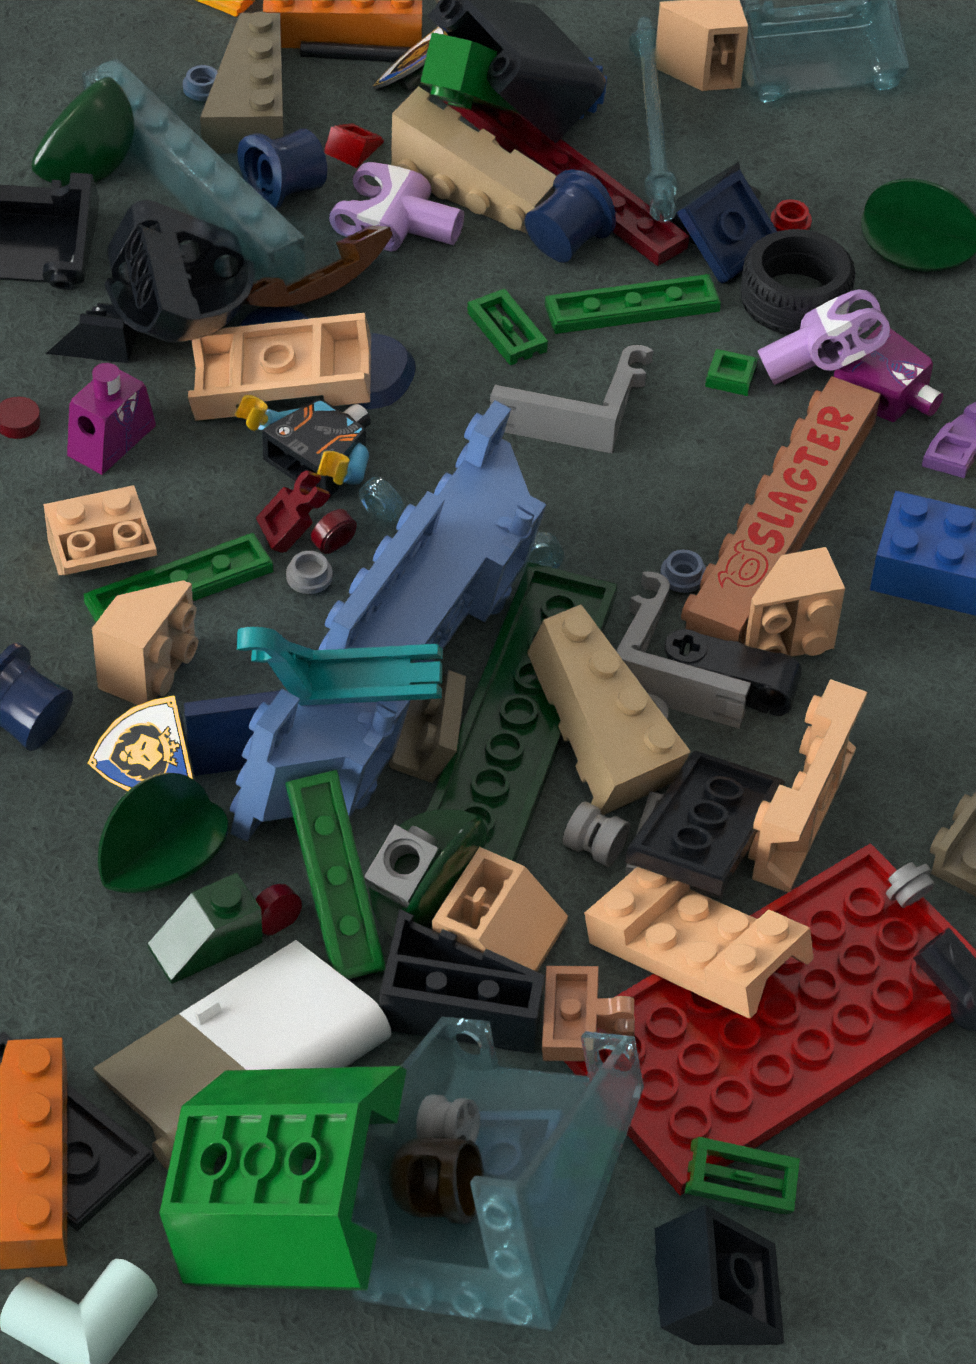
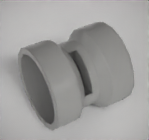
(596, 833)

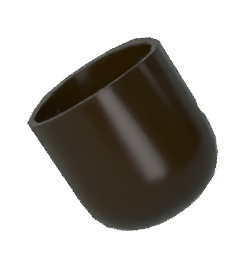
(434, 1178)

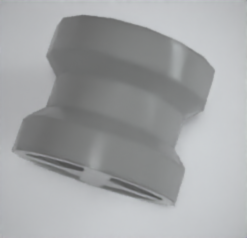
(448, 1119)

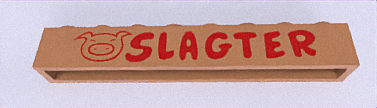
(783, 508)

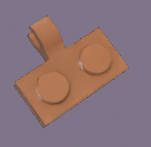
(574, 1007)

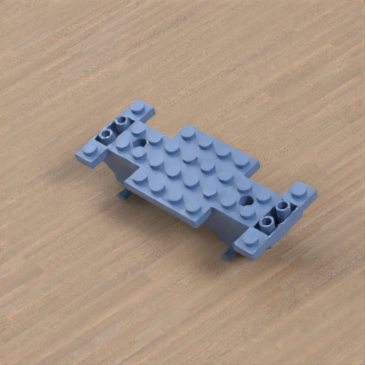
(445, 562)

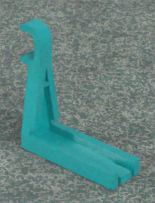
(348, 673)

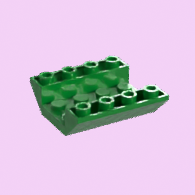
(259, 1214)

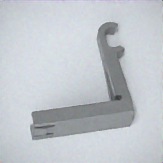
(572, 420)
(676, 683)

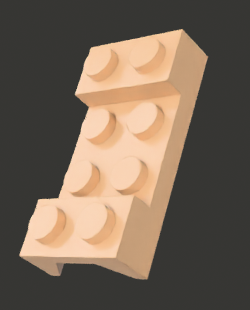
(281, 363)
(795, 814)
(695, 939)

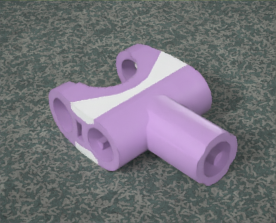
(399, 204)
(826, 338)

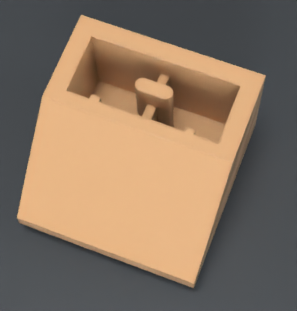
(702, 42)
(98, 530)
(797, 605)
(144, 641)
(502, 910)

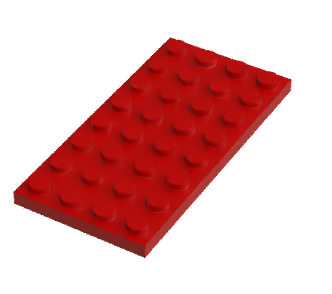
(812, 1031)

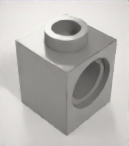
(399, 842)

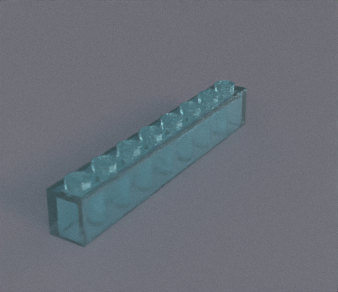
(205, 180)

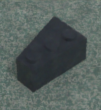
(439, 977)

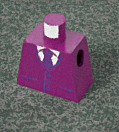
(898, 374)
(108, 418)

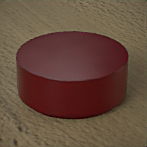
(19, 417)
(333, 531)
(279, 908)

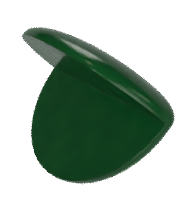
(88, 135)
(919, 225)
(159, 834)
(458, 840)

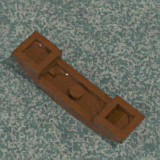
(356, 255)

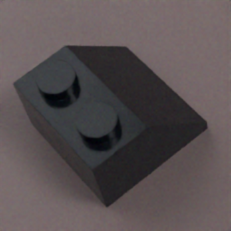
(717, 1281)

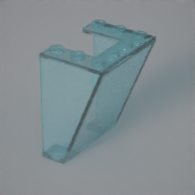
(546, 1168)

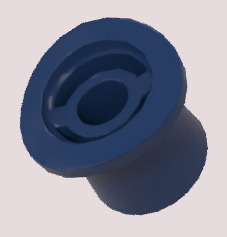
(282, 164)
(571, 215)
(29, 702)

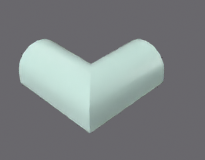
(81, 1331)

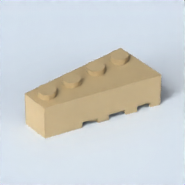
(465, 163)
(604, 712)

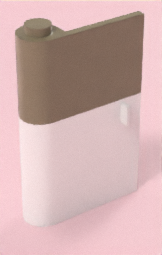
(273, 1016)

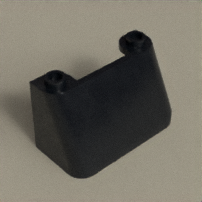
(535, 61)
(48, 231)

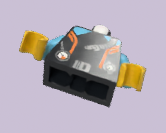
(312, 440)

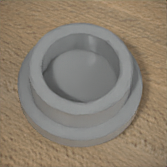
(309, 572)
(910, 884)

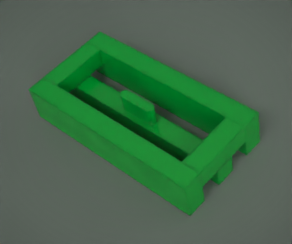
(536, 340)
(699, 1168)

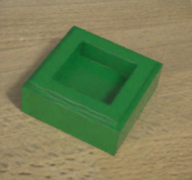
(731, 372)

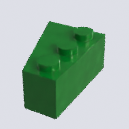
(458, 73)

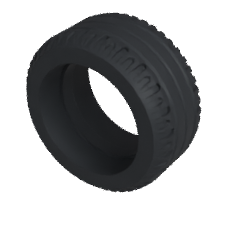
(793, 253)

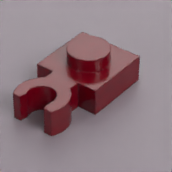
(287, 513)

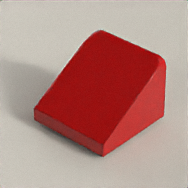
(351, 143)

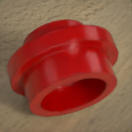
(791, 215)

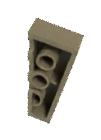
(247, 85)

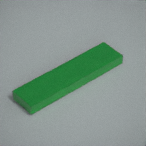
(632, 303)
(206, 571)
(335, 874)

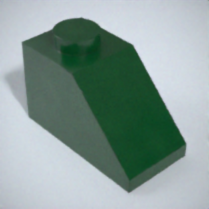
(208, 929)

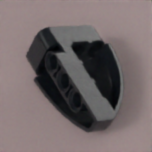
(175, 287)

